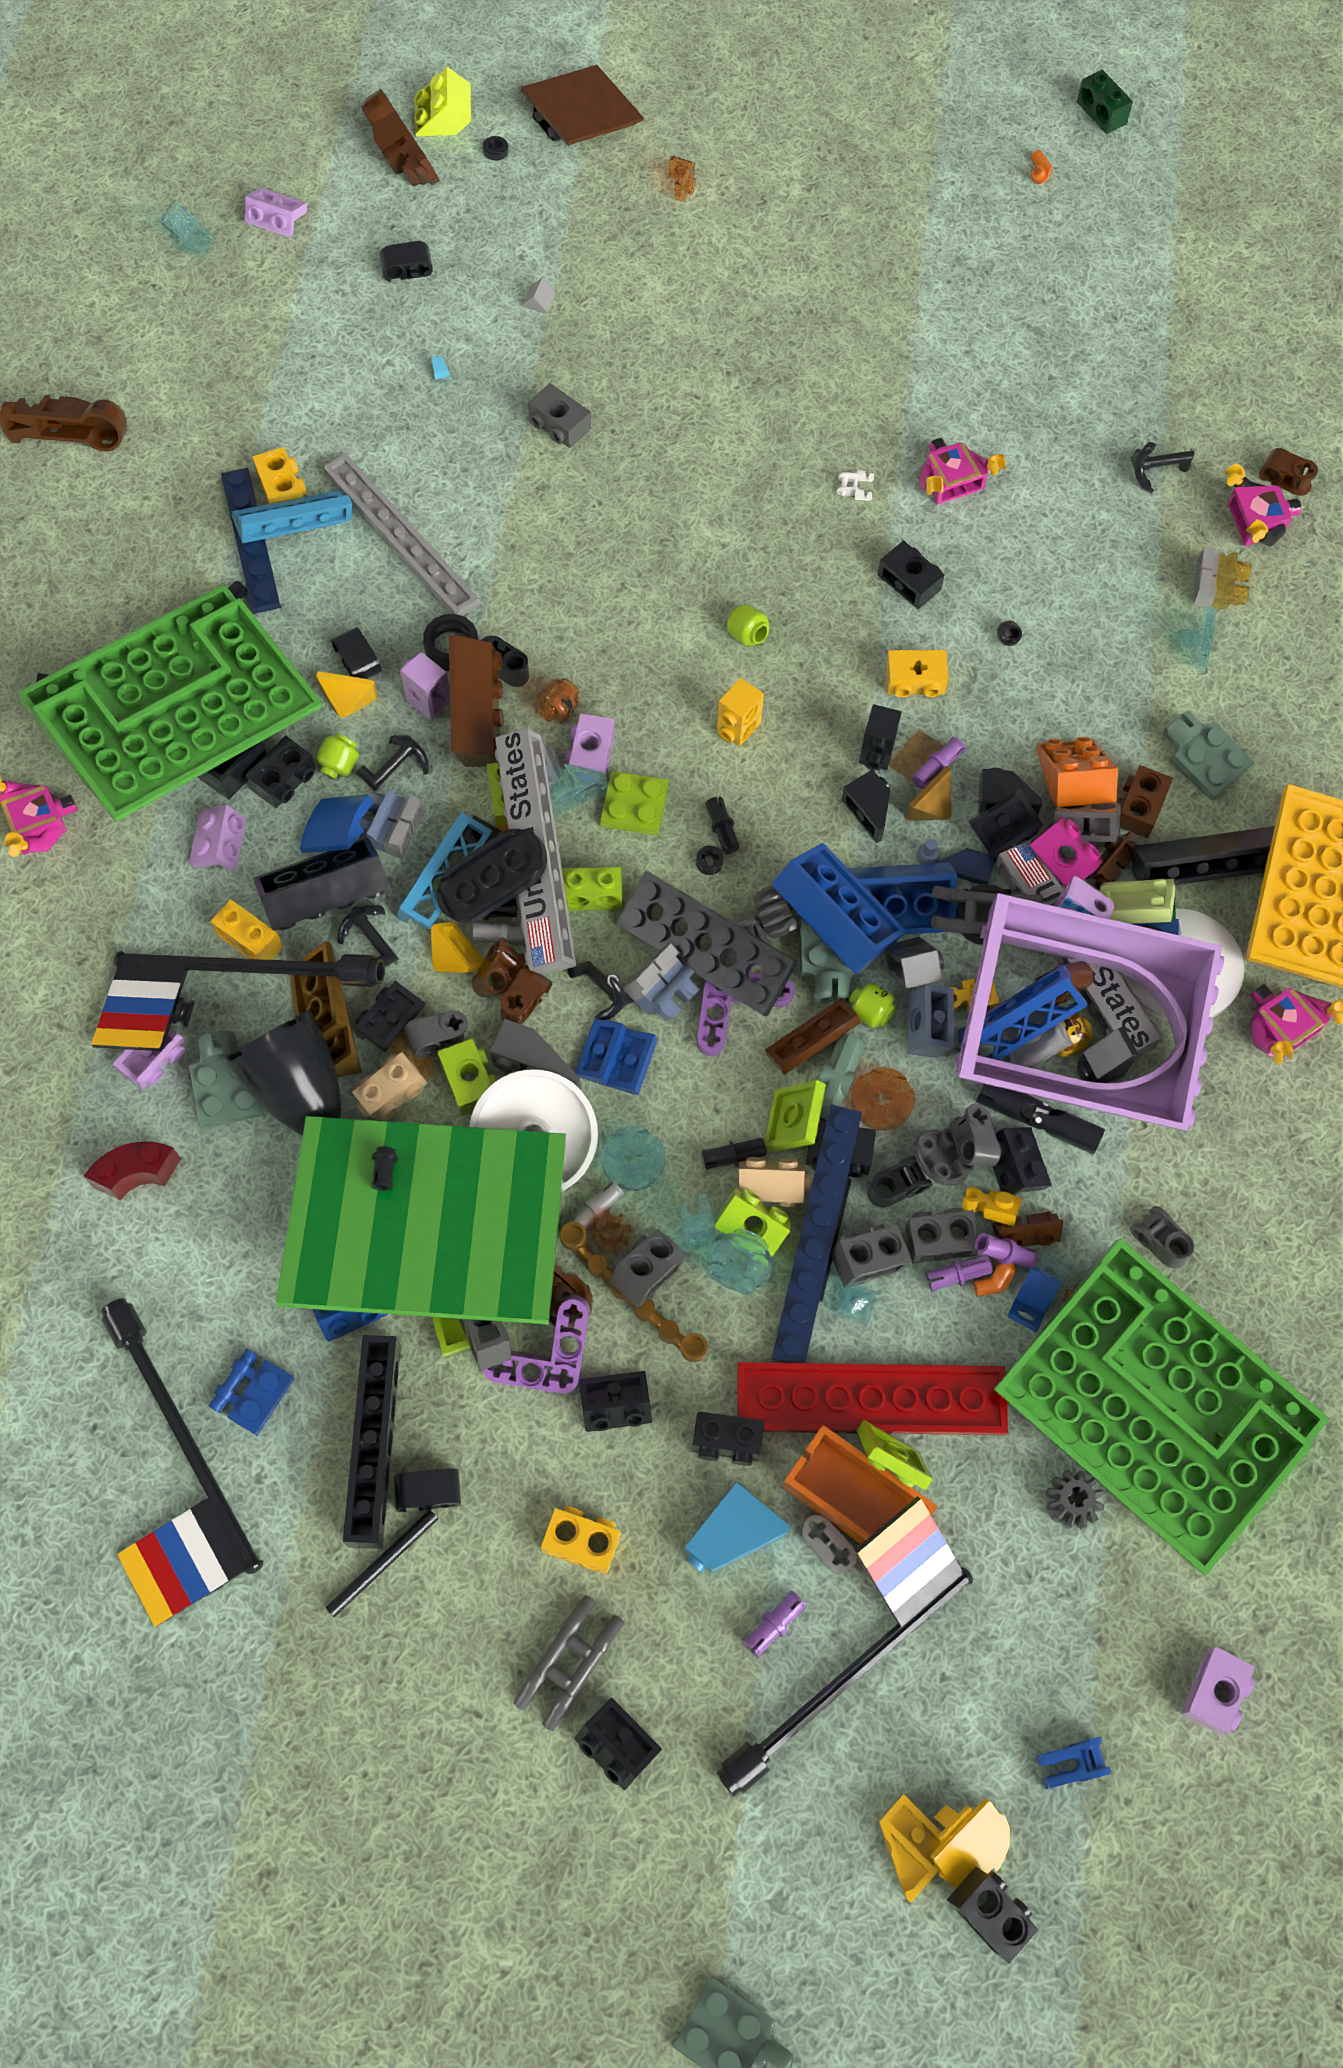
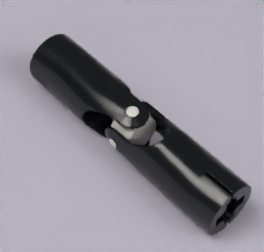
(1054, 1121)

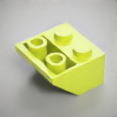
(443, 105)

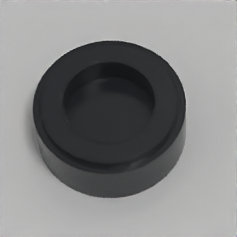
(495, 148)

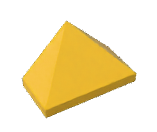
(346, 693)
(453, 950)

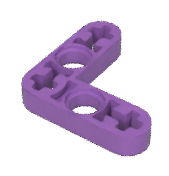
(721, 999)
(559, 1358)

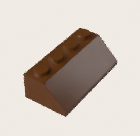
(474, 700)

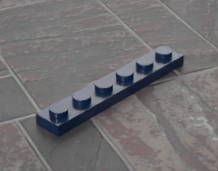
(253, 554)

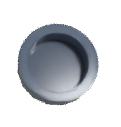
(928, 852)

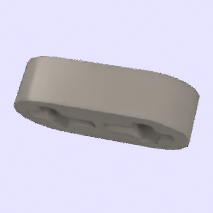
(822, 1550)

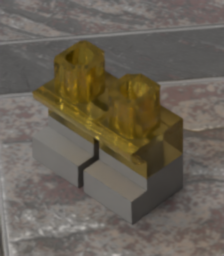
(1217, 578)

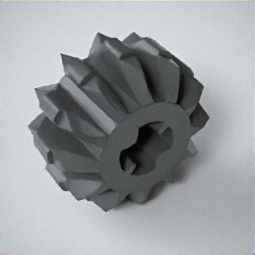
(775, 912)
(1085, 1510)

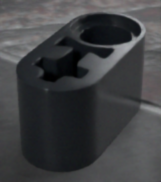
(406, 261)
(356, 654)
(511, 659)
(427, 1489)

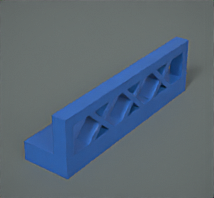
(1021, 1005)

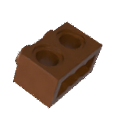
(1143, 802)

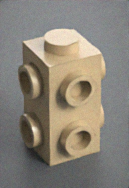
(389, 1088)
(775, 1182)

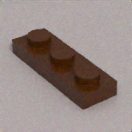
(812, 1036)

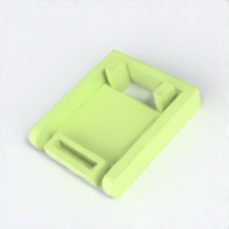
(1141, 900)

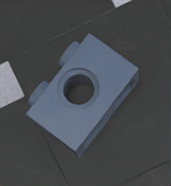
(930, 1021)

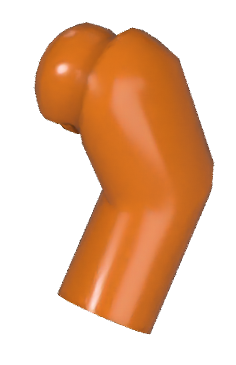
(1043, 167)
(998, 1282)

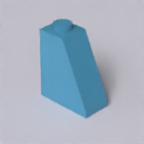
(734, 1531)

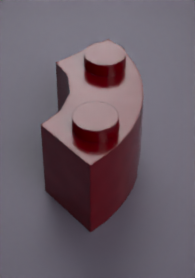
(132, 1166)

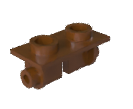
(1116, 852)
(1041, 1230)

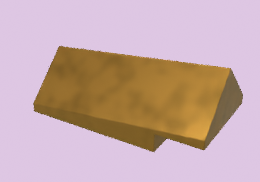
(328, 1005)

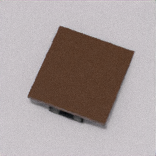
(580, 105)

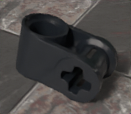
(904, 1181)

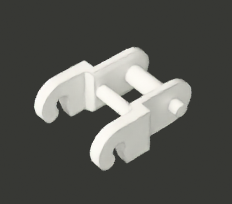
(854, 491)

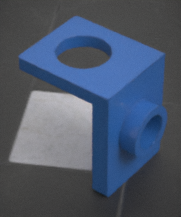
(1034, 1298)

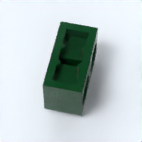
(1104, 101)

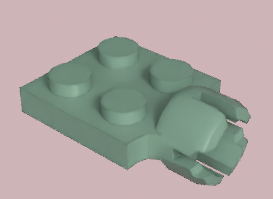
(1206, 754)
(823, 966)
(216, 1088)
(730, 2033)

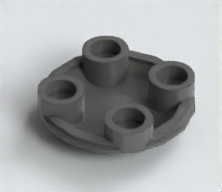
(938, 1157)

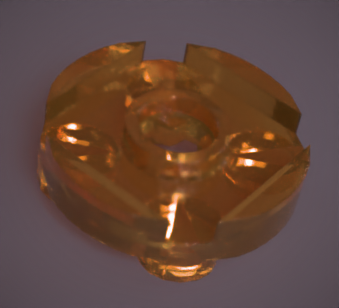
(897, 1090)

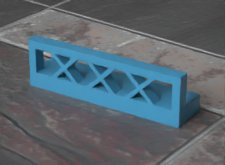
(292, 516)
(433, 868)

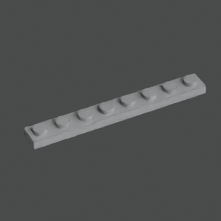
(401, 536)

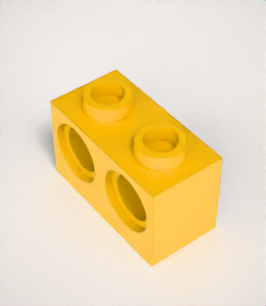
(278, 476)
(739, 712)
(246, 932)
(577, 1549)

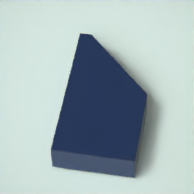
(971, 865)

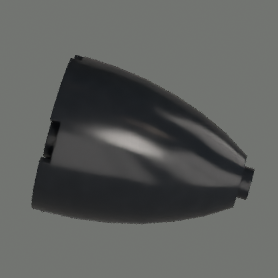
(290, 1072)

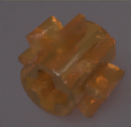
(603, 1235)

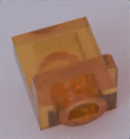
(684, 173)

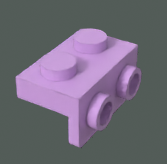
(218, 838)
(146, 1067)

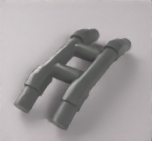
(971, 899)
(546, 1667)

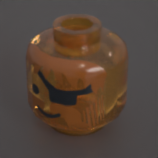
(558, 700)

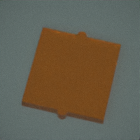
(915, 754)

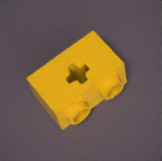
(916, 672)

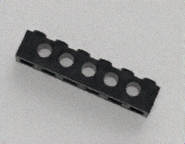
(372, 1442)

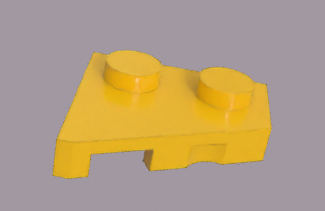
(910, 1843)

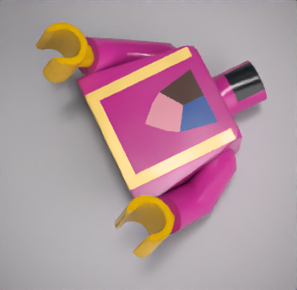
(956, 471)
(33, 816)
(1289, 1020)

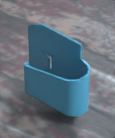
(439, 367)

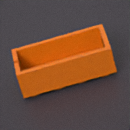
(847, 1487)

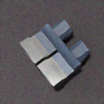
(393, 823)
(659, 980)

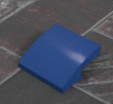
(335, 824)
(616, 1056)

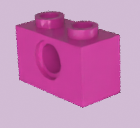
(1049, 849)

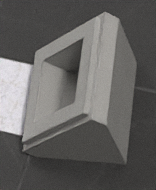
(539, 296)

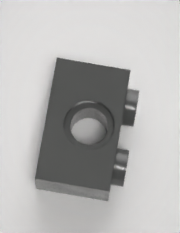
(559, 415)

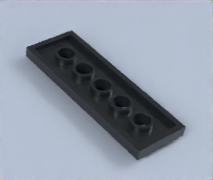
(725, 936)

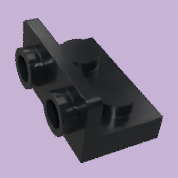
(388, 1016)
(615, 1401)
(617, 1744)

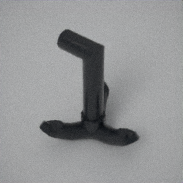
(1142, 462)
(407, 748)
(359, 918)
(608, 984)

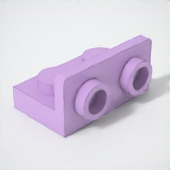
(273, 211)

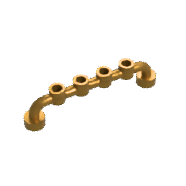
(692, 1346)

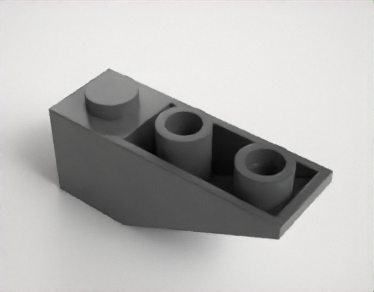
(524, 1049)

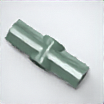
(840, 1072)

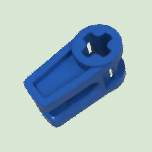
(1084, 1769)

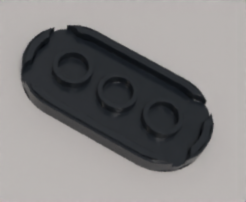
(491, 875)

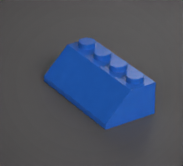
(908, 892)
(838, 907)

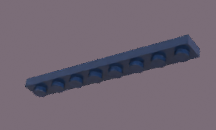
(817, 1235)

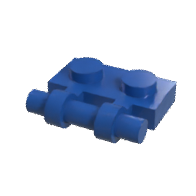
(260, 1396)

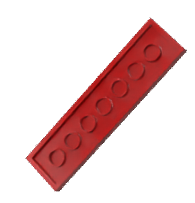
(886, 1395)

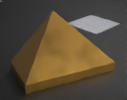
(933, 800)

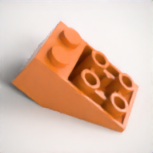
(1078, 772)

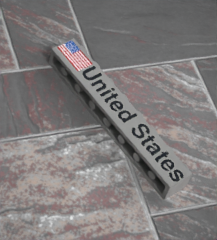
(529, 808)
(1108, 996)

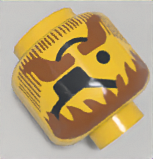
(1079, 1033)

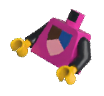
(1259, 509)

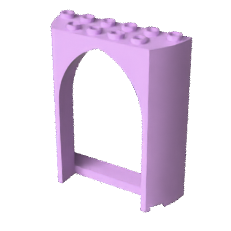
(1169, 966)

